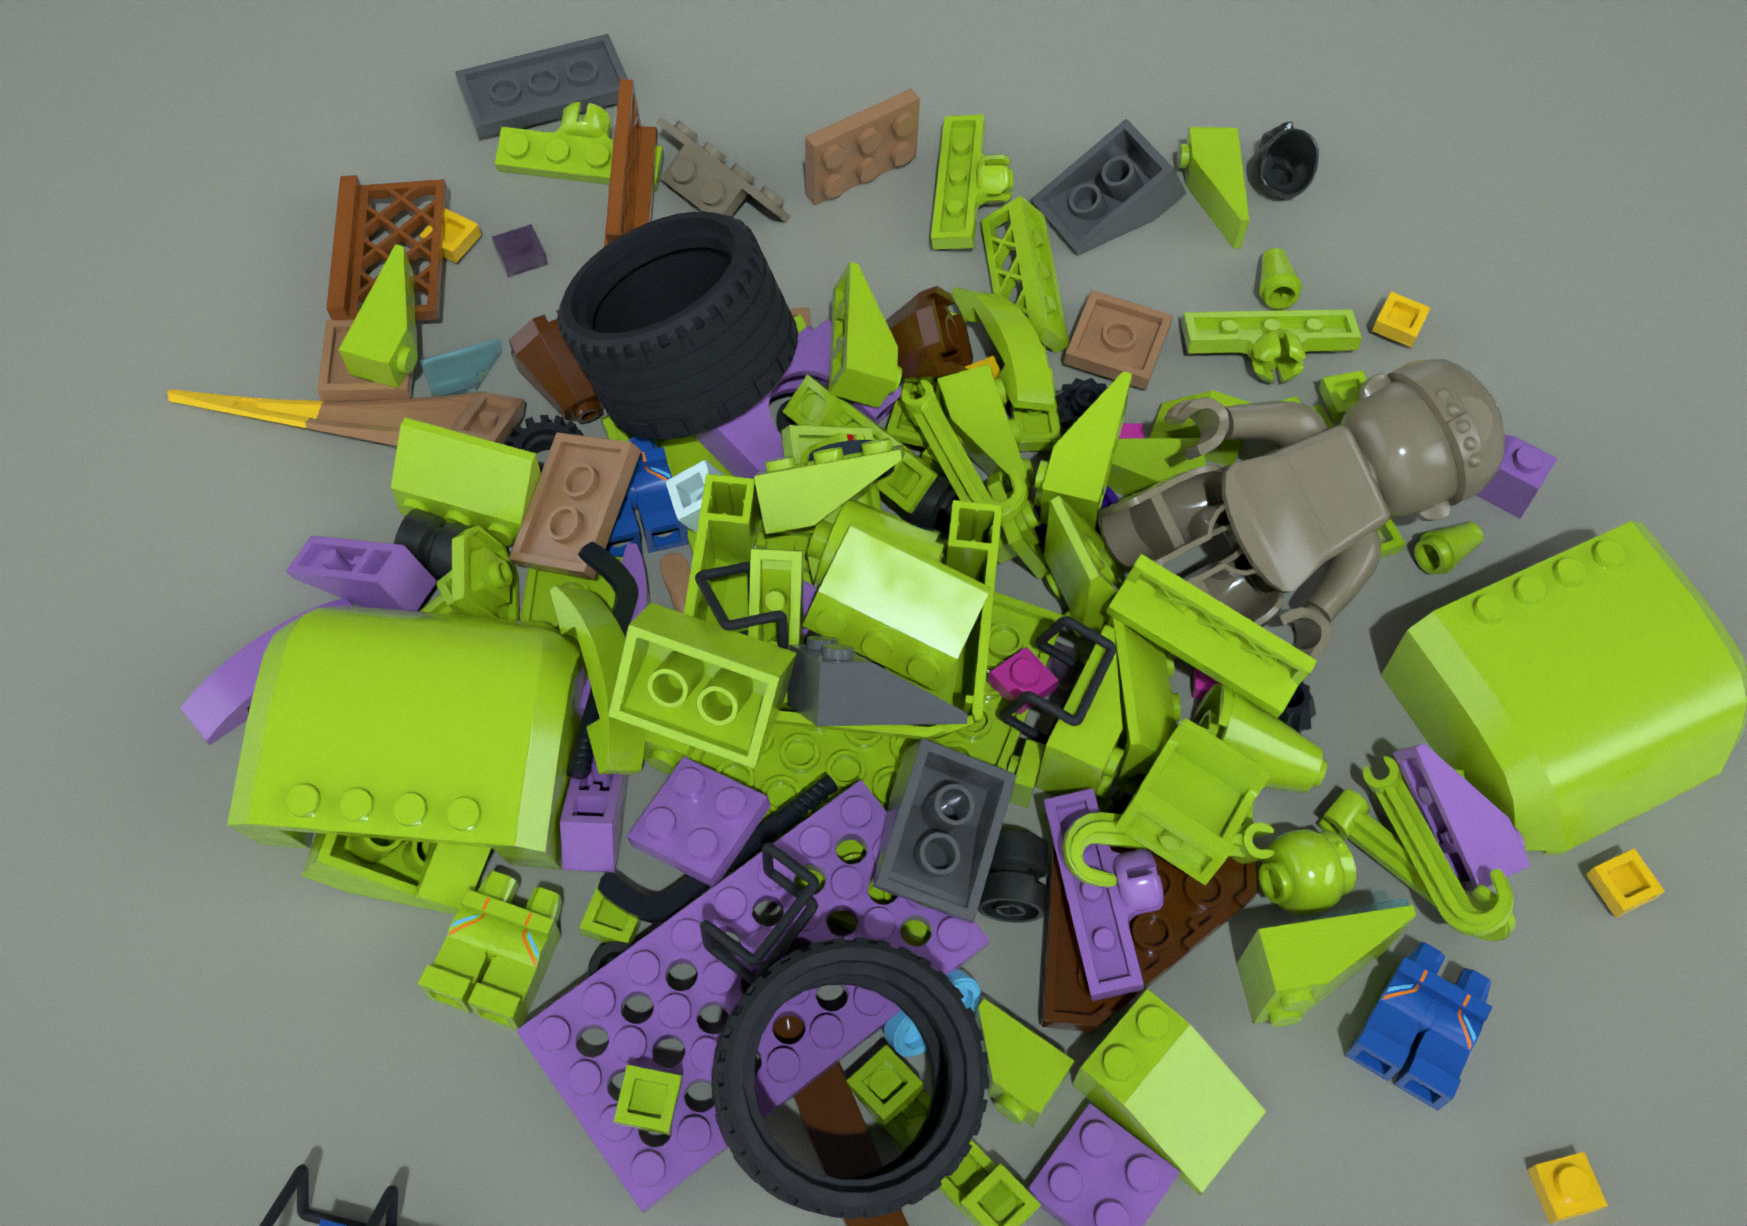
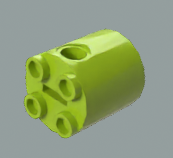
(833, 528)

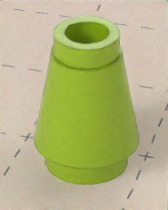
(1278, 280)
(1447, 547)

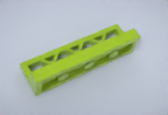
(1032, 268)
(1210, 636)

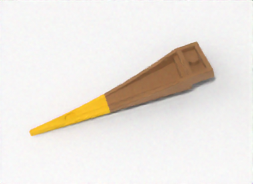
(473, 413)

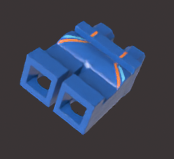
(652, 500)
(1438, 1012)

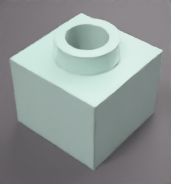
(687, 492)

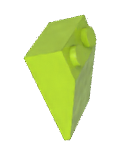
(1085, 456)
(1080, 566)
(1086, 753)
(369, 867)
(1302, 963)
(1170, 1091)

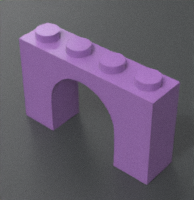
(752, 437)

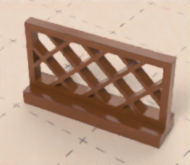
(631, 167)
(352, 242)

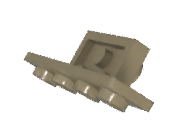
(708, 182)

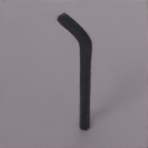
(624, 604)
(665, 906)

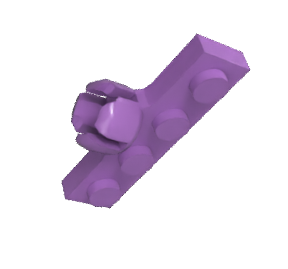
(1104, 913)

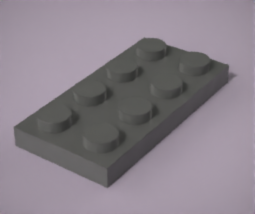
(541, 84)

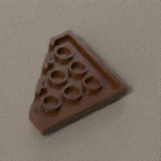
(1159, 937)

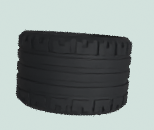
(679, 325)
(952, 1048)

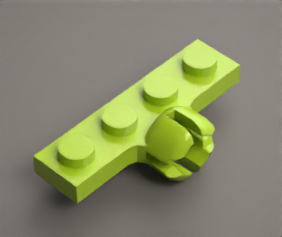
(574, 152)
(966, 181)
(1272, 337)

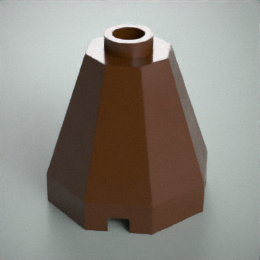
(929, 337)
(553, 371)

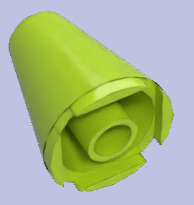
(1289, 755)

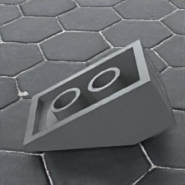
(1110, 190)
(843, 689)
(942, 829)

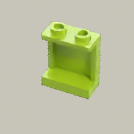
(1194, 801)

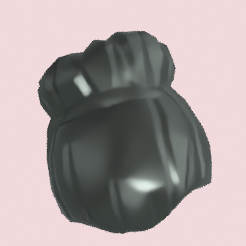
(1286, 161)

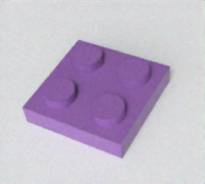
(699, 821)
(1102, 1176)

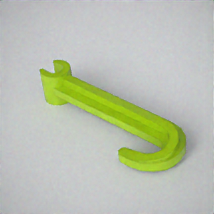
(954, 461)
(1351, 820)
(1101, 830)
(1431, 861)

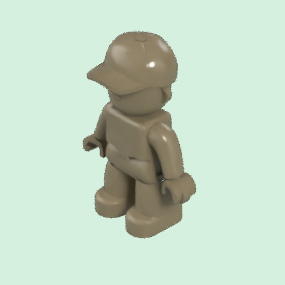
(1402, 449)

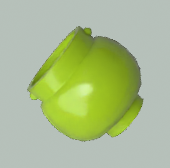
(1307, 871)

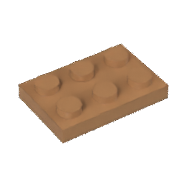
(861, 146)
(574, 503)

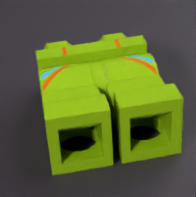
(495, 952)

